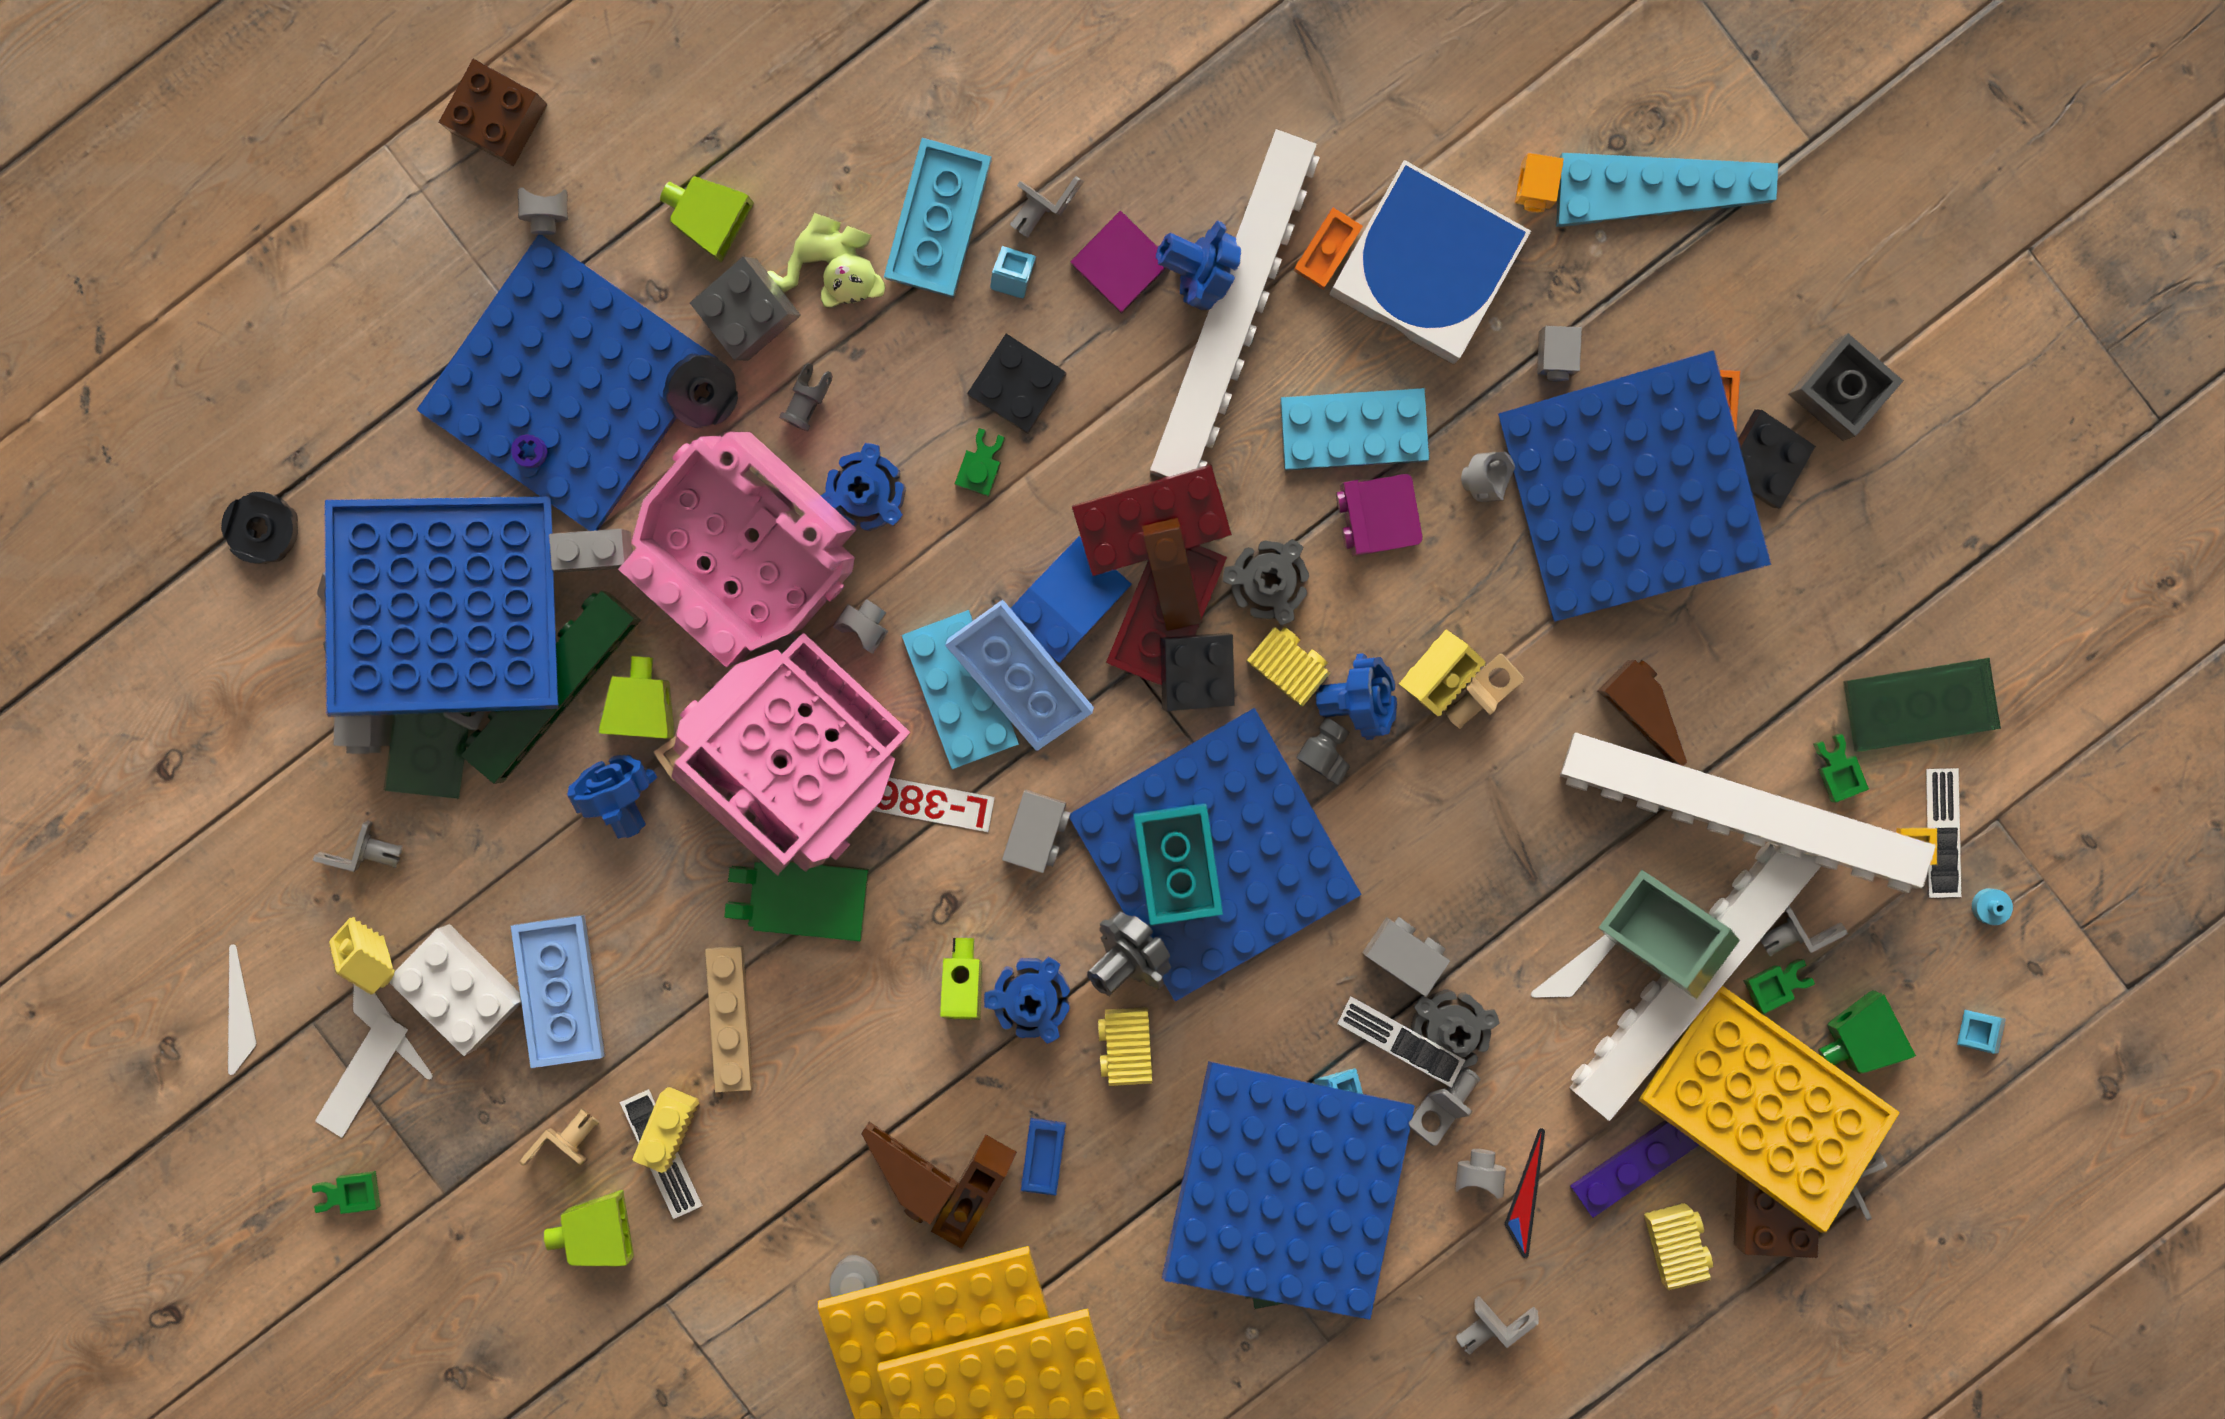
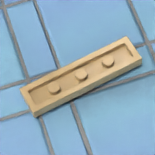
(729, 1019)

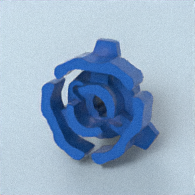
(1202, 265)
(873, 500)
(1363, 697)
(612, 793)
(1037, 1020)

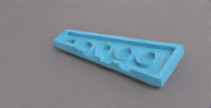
(1629, 187)

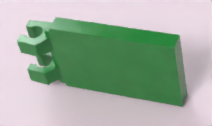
(812, 903)

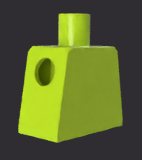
(707, 213)
(638, 704)
(963, 999)
(594, 1233)

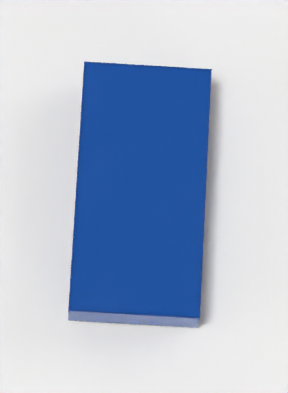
(1043, 1156)

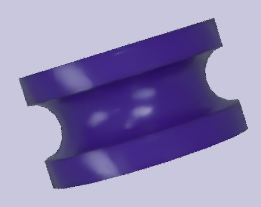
(518, 452)

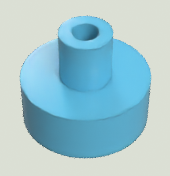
(1992, 906)

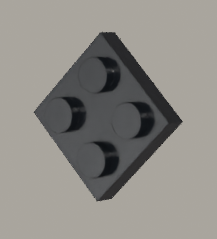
(1016, 383)
(1772, 457)
(1197, 671)

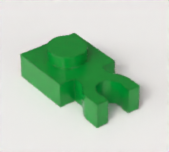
(979, 469)
(1841, 774)
(1773, 986)
(352, 1193)

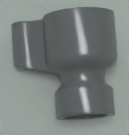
(1321, 753)

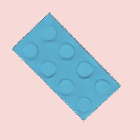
(937, 217)
(1354, 429)
(962, 711)

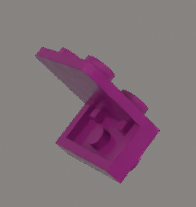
(1379, 514)

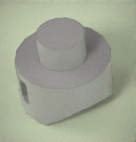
(542, 211)
(1488, 476)
(865, 623)
(1481, 1172)
(853, 1274)

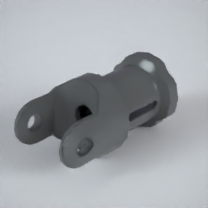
(805, 398)

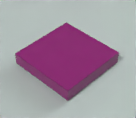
(1119, 262)

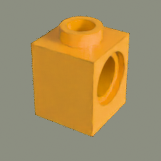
(1538, 182)

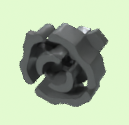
(1255, 586)
(1129, 954)
(1443, 1021)

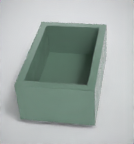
(1669, 934)

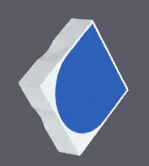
(1430, 262)

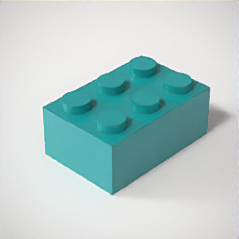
(1178, 864)

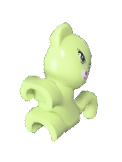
(847, 276)

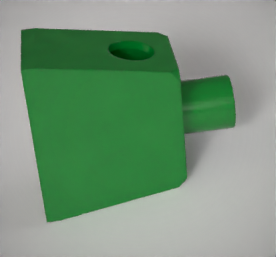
(1867, 1036)

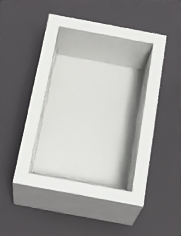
(456, 989)

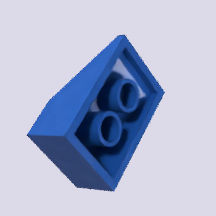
(1068, 601)

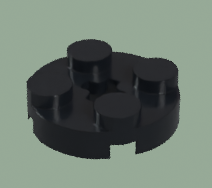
(680, 390)
(242, 539)

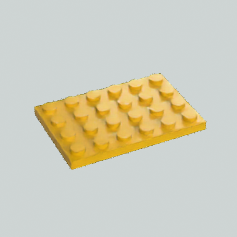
(1770, 1108)
(926, 1315)
(1012, 1374)

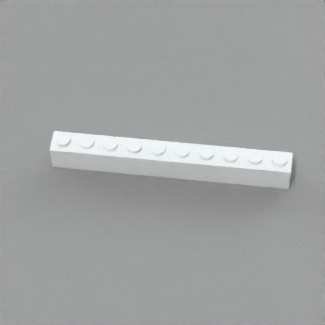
(1230, 318)
(1747, 811)
(1665, 1008)

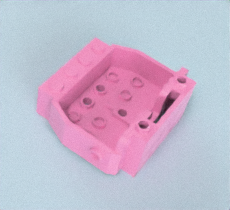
(707, 511)
(824, 786)

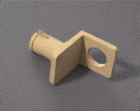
(1482, 693)
(567, 1140)

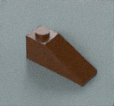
(1172, 574)
(1644, 706)
(913, 1179)
(974, 1191)

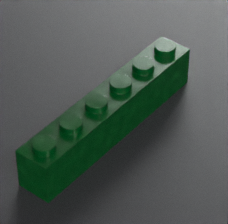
(579, 656)

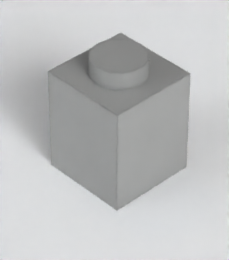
(1559, 352)

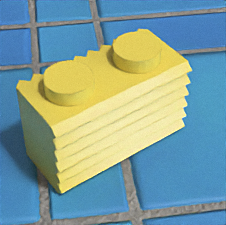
(1288, 665)
(1442, 672)
(361, 956)
(1127, 1046)
(665, 1129)
(1678, 1246)

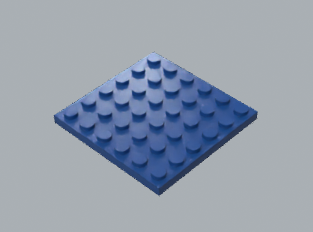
(572, 366)
(1635, 487)
(439, 605)
(1266, 840)
(1288, 1191)

